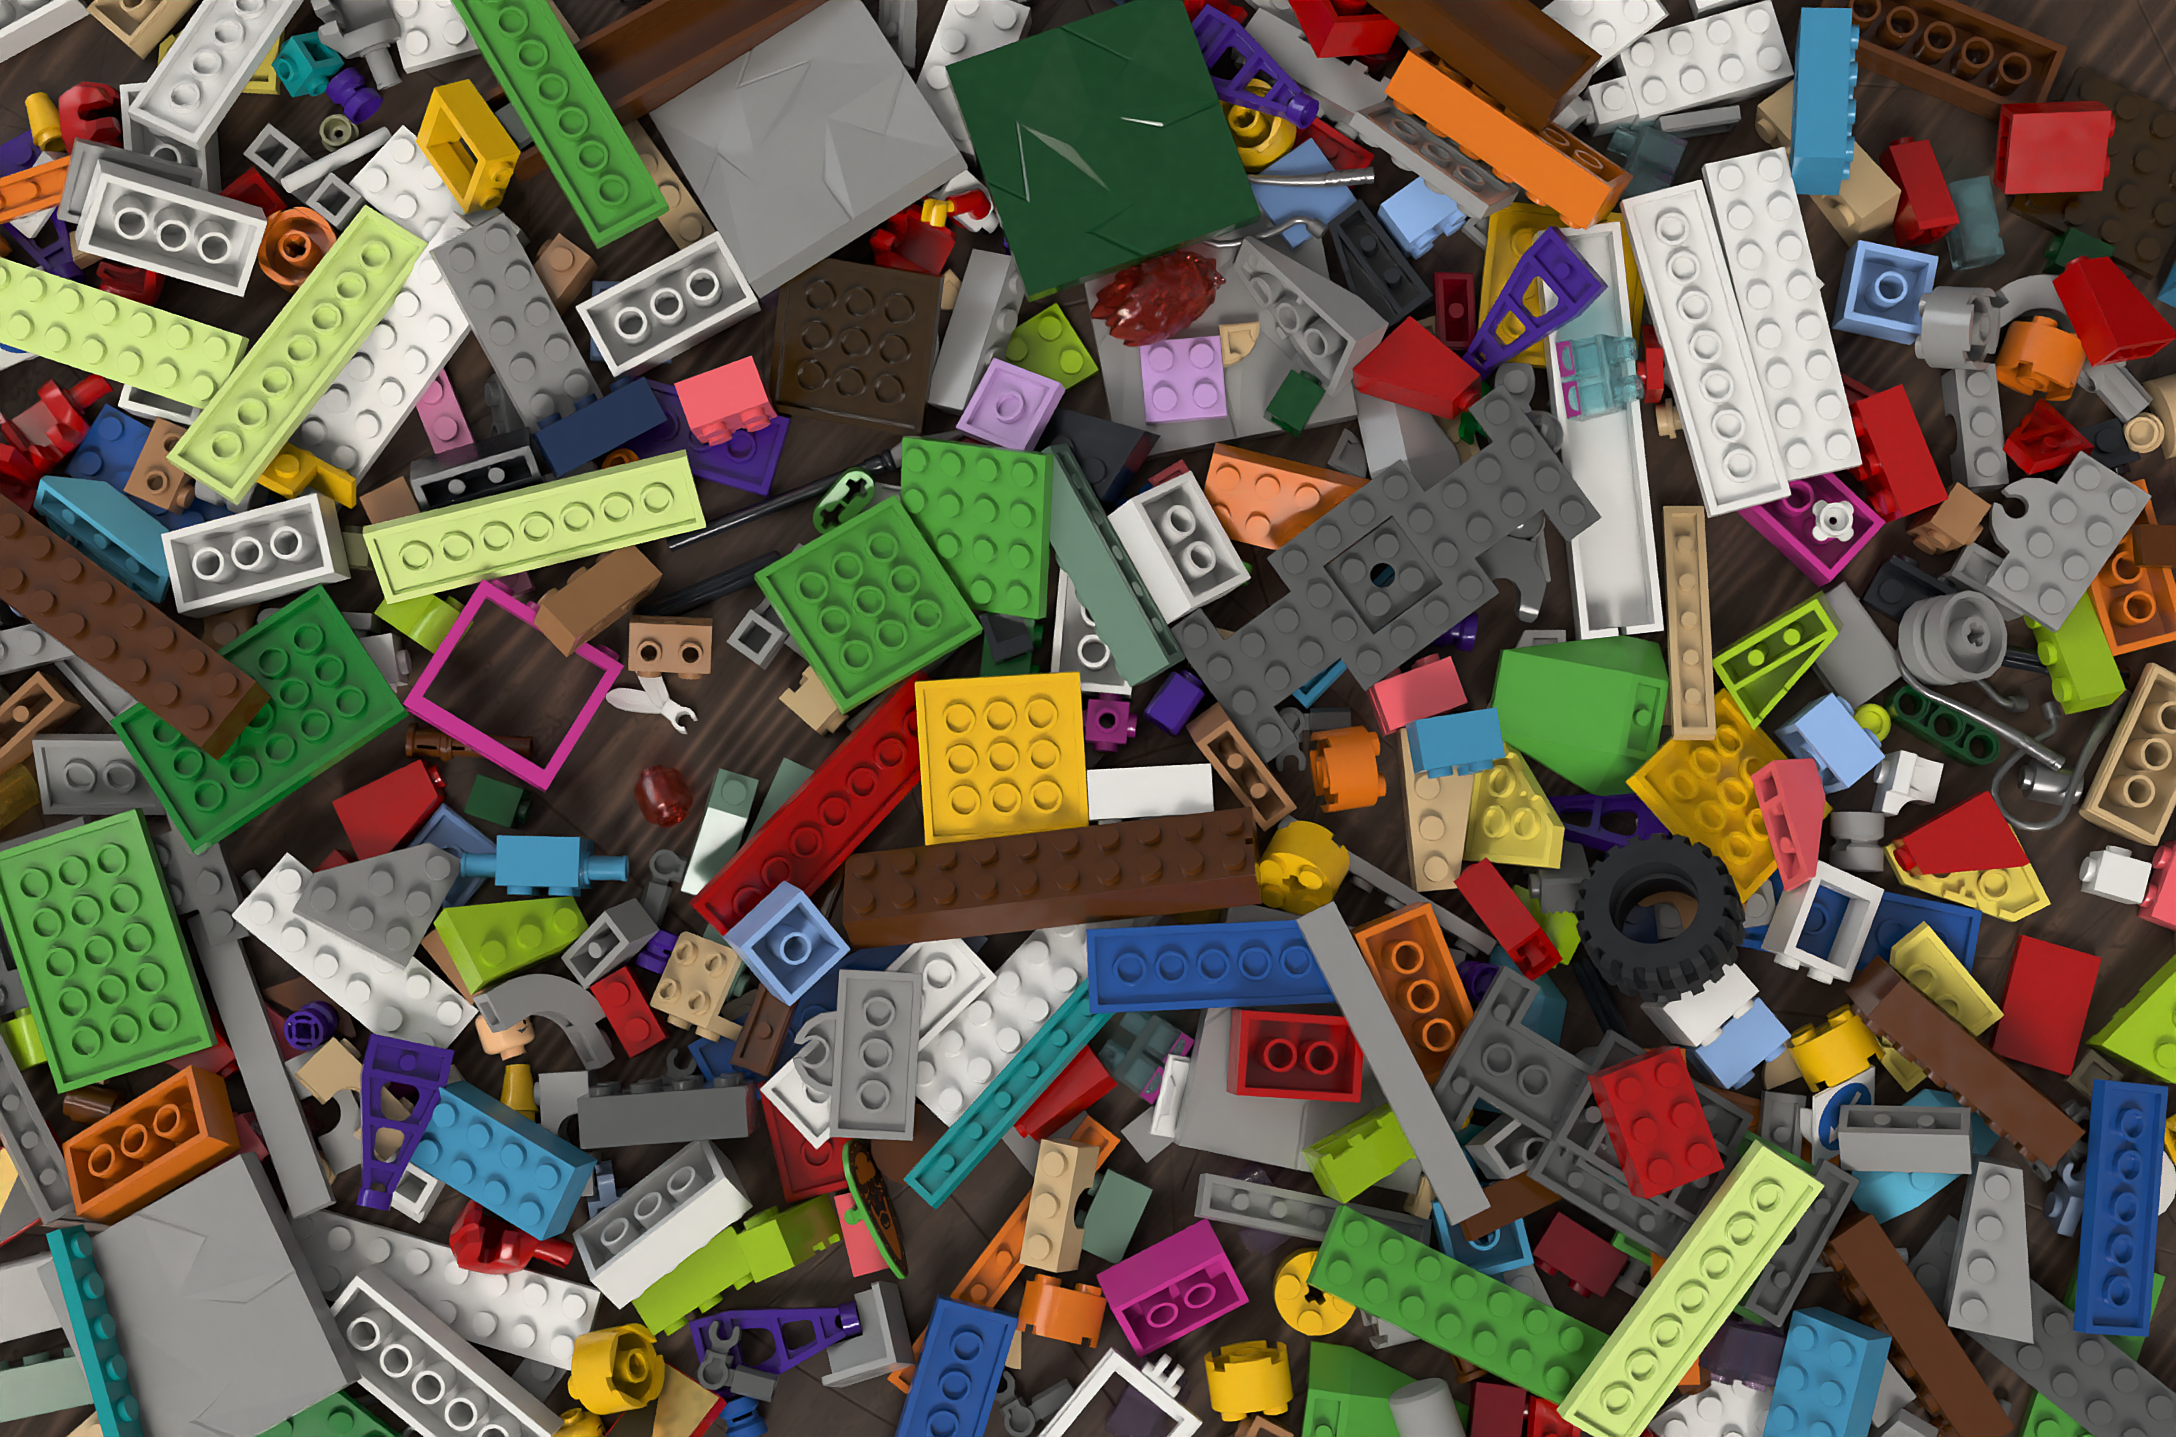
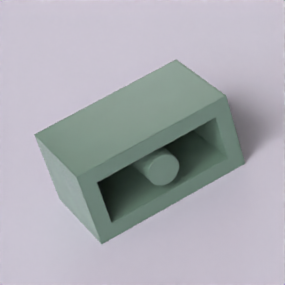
(1112, 1213)

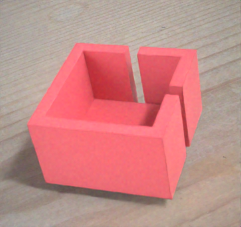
(726, 401)
(1422, 693)

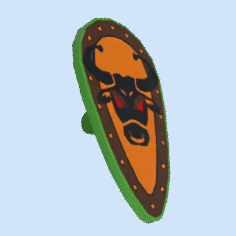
(873, 1205)

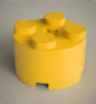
(1258, 135)
(1302, 868)
(1834, 1048)
(1303, 1313)
(616, 1369)
(1249, 1379)

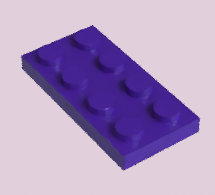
(742, 463)

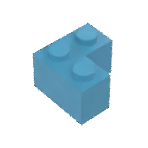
(1457, 742)

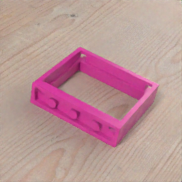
(476, 740)

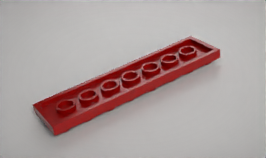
(825, 814)

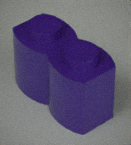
(1174, 702)

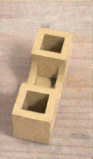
(338, 1069)
(1060, 1177)

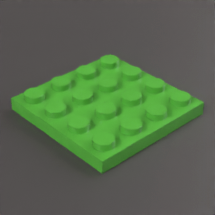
(983, 519)
(868, 604)

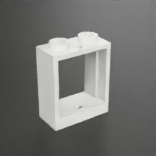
(1852, 933)

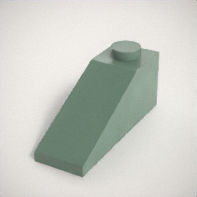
(719, 828)

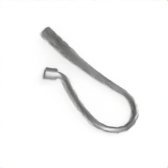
(1316, 180)
(2011, 703)
(2097, 734)

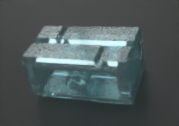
(1976, 237)

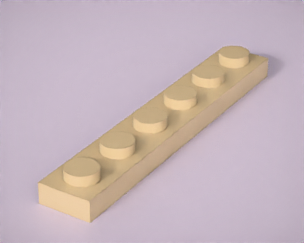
(1688, 623)

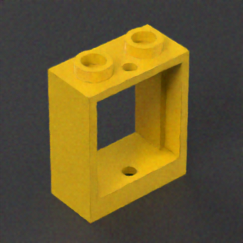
(457, 112)

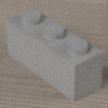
(1906, 1139)

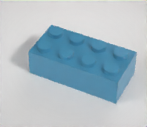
(1823, 100)
(503, 1160)
(1827, 1377)

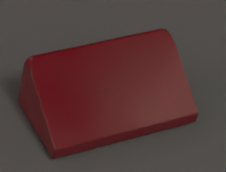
(1455, 310)

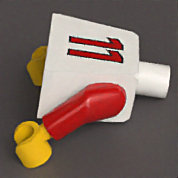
(961, 203)

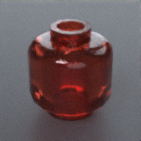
(663, 796)

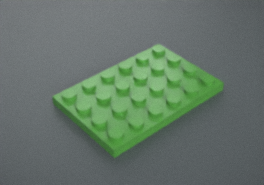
(101, 951)

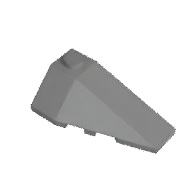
(1320, 318)
(1405, 434)

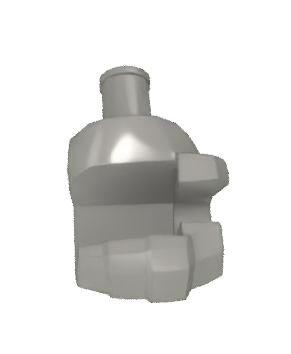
(361, 30)

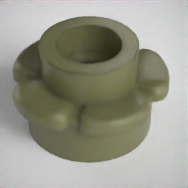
(331, 126)

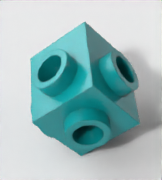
(306, 65)

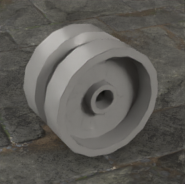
(1952, 638)

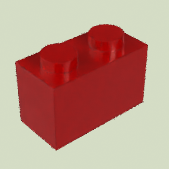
(628, 1011)

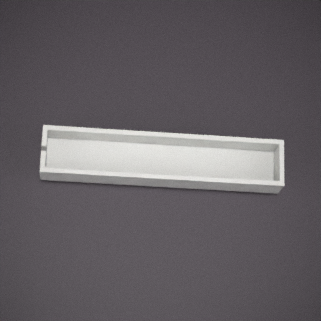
(1614, 558)

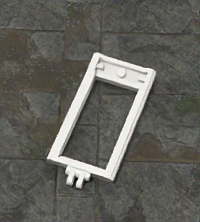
(1148, 1380)

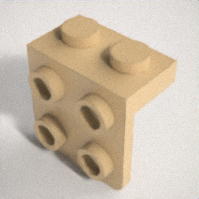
(697, 986)

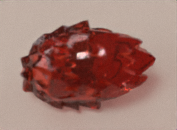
(1158, 297)

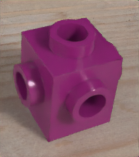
(1108, 739)

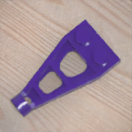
(1218, 32)
(57, 258)
(1567, 276)
(1595, 835)
(403, 1063)
(773, 1320)

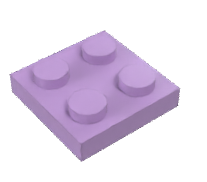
(1183, 380)
(1010, 407)

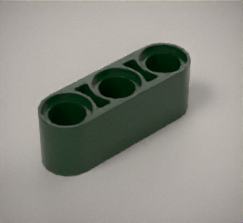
(1960, 730)

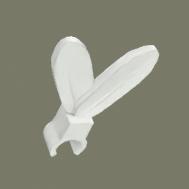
(652, 700)

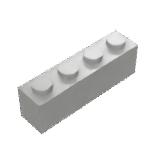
(977, 329)

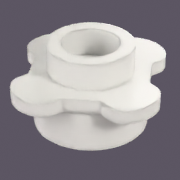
(1841, 512)

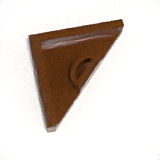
(301, 991)

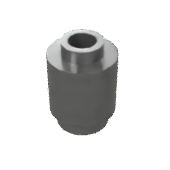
(2046, 785)

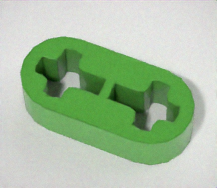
(837, 494)

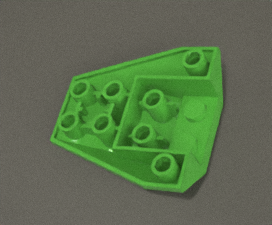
(1584, 707)
(1351, 1394)

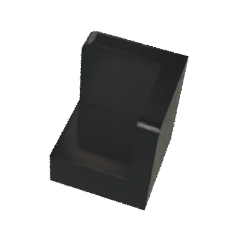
(1006, 637)

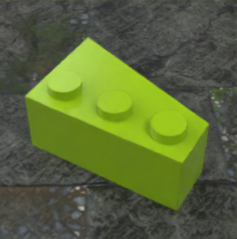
(1775, 655)
(508, 937)
(2145, 1029)
(1358, 1154)
(786, 1238)

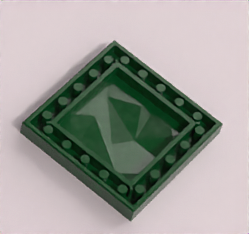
(1102, 144)

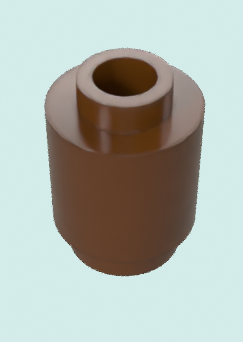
(92, 1103)

